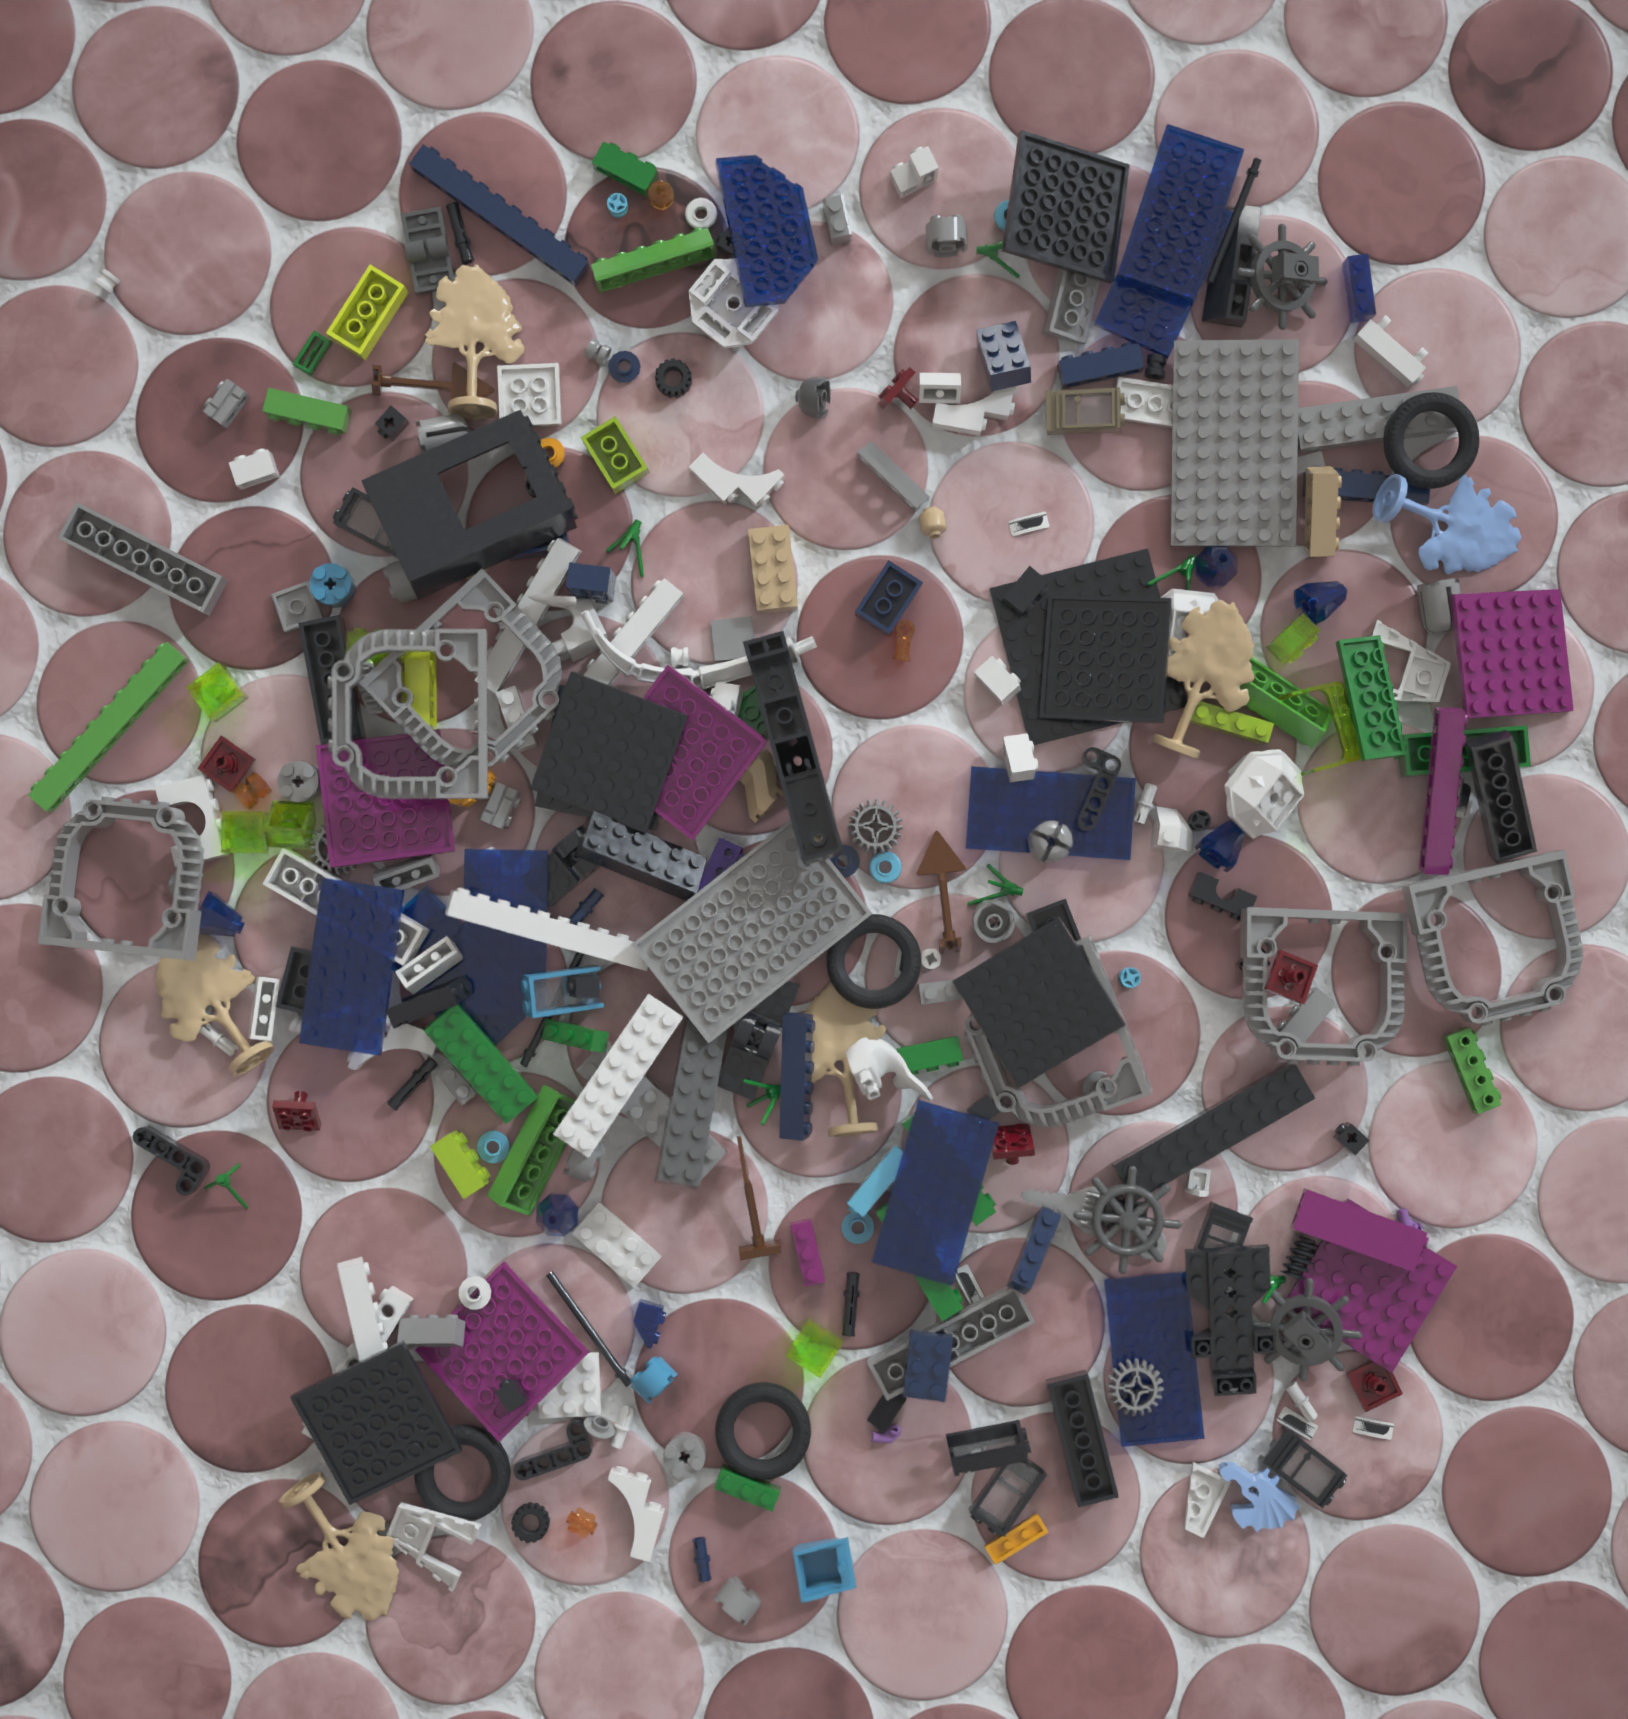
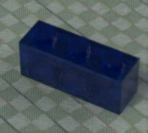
(1359, 288)

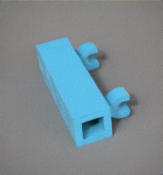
(875, 1183)

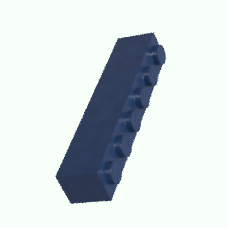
(1364, 487)
(796, 1076)

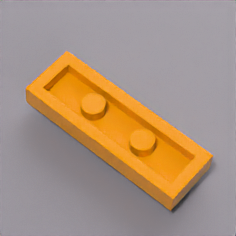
(1016, 1538)

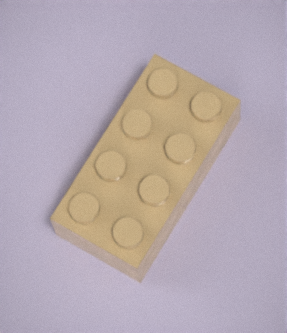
(1321, 511)
(773, 569)

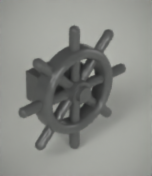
(1289, 268)
(1128, 1217)
(1304, 1333)

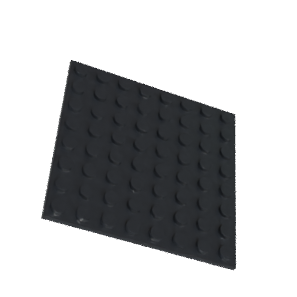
(1025, 635)

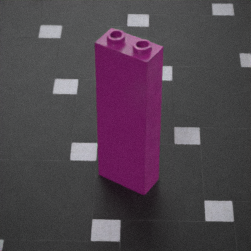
(1360, 1230)

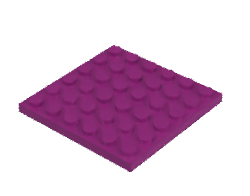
(1511, 653)
(710, 755)
(376, 828)
(1383, 1298)
(504, 1340)

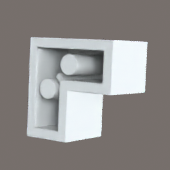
(916, 173)
(728, 695)

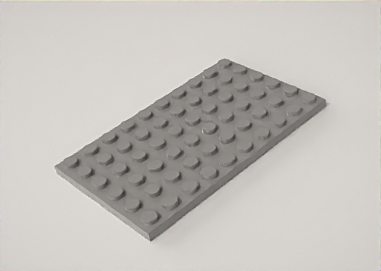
(1234, 443)
(750, 932)

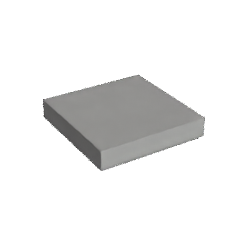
(296, 606)
(729, 637)

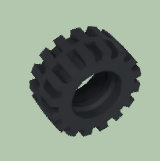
(673, 391)
(524, 1534)

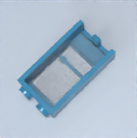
(548, 995)

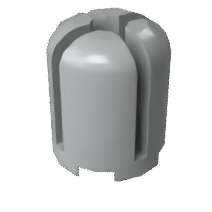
(440, 430)
(1436, 604)
(1062, 842)

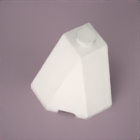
(1171, 831)

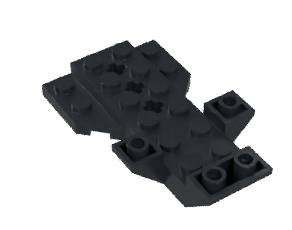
(1230, 1335)

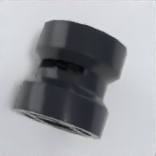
(1155, 366)

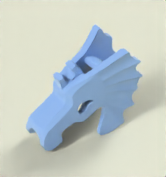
(1269, 1504)

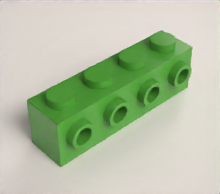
(307, 411)
(1471, 1070)

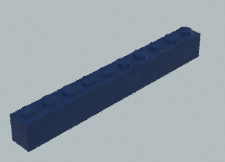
(499, 215)

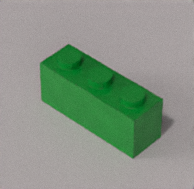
(625, 168)
(575, 1035)
(932, 1054)
(747, 1489)

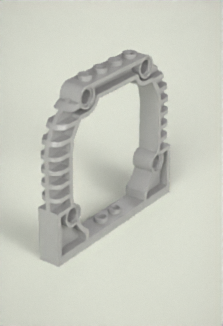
(477, 595)
(470, 650)
(1429, 898)
(1381, 928)
(175, 938)
(1128, 1081)

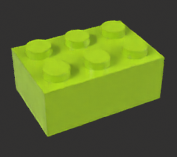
(615, 455)
(460, 1163)

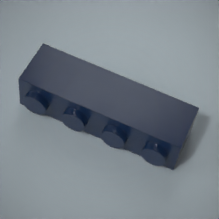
(1100, 366)
(1033, 1250)

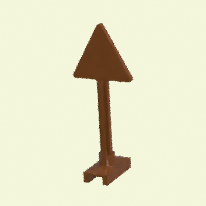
(457, 386)
(941, 860)
(759, 1247)

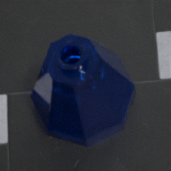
(1216, 566)
(1319, 599)
(1222, 845)
(219, 917)
(565, 1211)

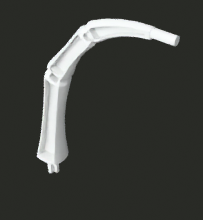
(704, 677)

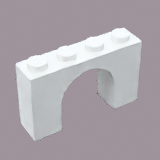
(197, 791)

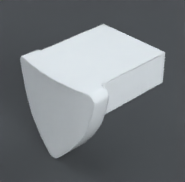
(1198, 1182)

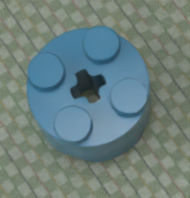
(339, 594)
(653, 1379)

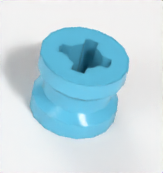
(617, 200)
(1132, 976)

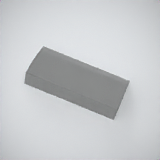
(1071, 307)

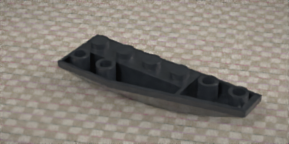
(1230, 294)

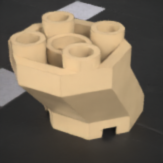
(760, 785)

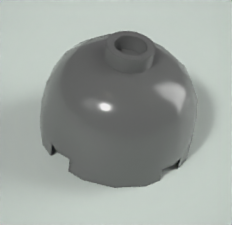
(813, 397)

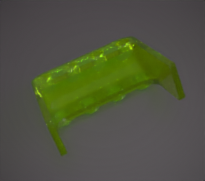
(1342, 718)

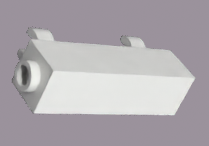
(1390, 353)

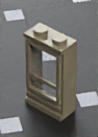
(1084, 411)

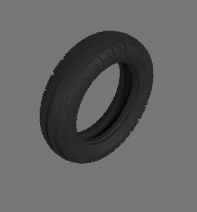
(1467, 448)
(887, 996)
(760, 1468)
(499, 1484)

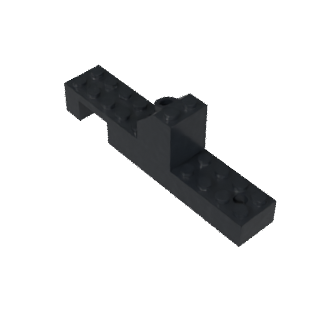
(792, 738)

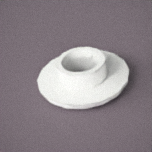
(698, 204)
(484, 1288)

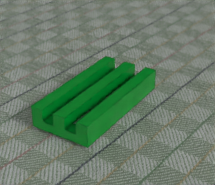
(318, 358)

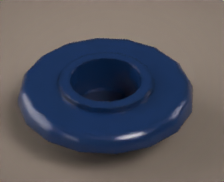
(628, 375)
(854, 862)

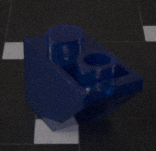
(647, 1320)

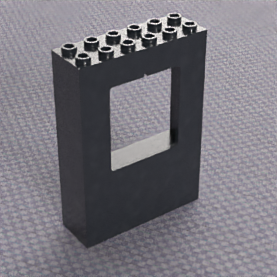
(426, 527)

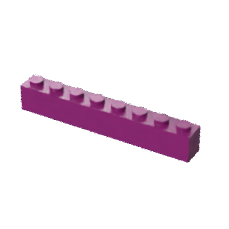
(1442, 790)

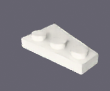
(1203, 1499)

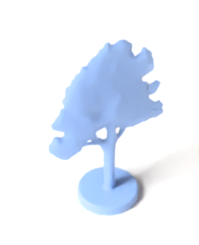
(1475, 532)

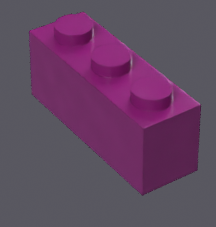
(808, 1252)

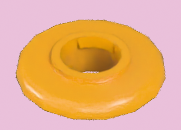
(558, 448)

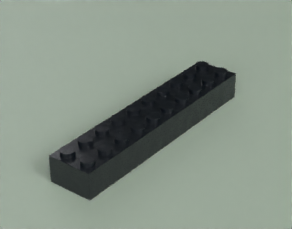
(1216, 1128)

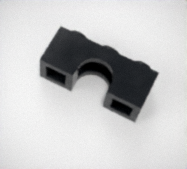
(1204, 891)

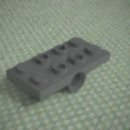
(427, 248)

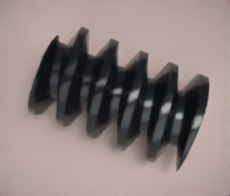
(1300, 1257)

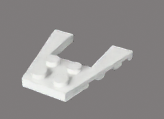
(1424, 670)
(412, 1533)

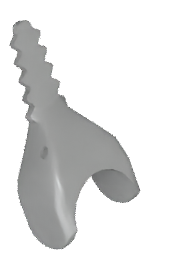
(1067, 1204)

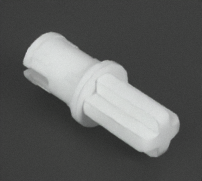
(1145, 803)
(219, 1039)
(1301, 1401)
(622, 1427)

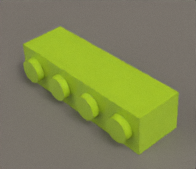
(1232, 723)

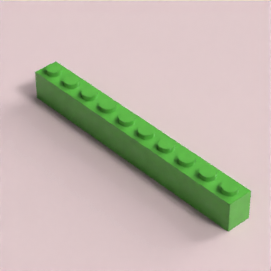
(108, 727)

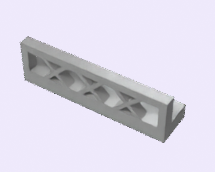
(892, 476)

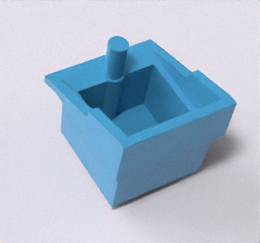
(823, 1568)

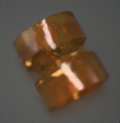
(252, 790)

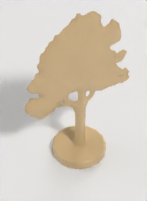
(474, 313)
(1212, 653)
(193, 985)
(836, 1030)
(358, 1573)

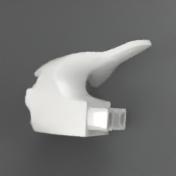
(576, 641)
(873, 1059)

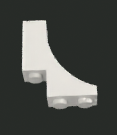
(970, 417)
(727, 484)
(405, 1037)
(646, 1516)

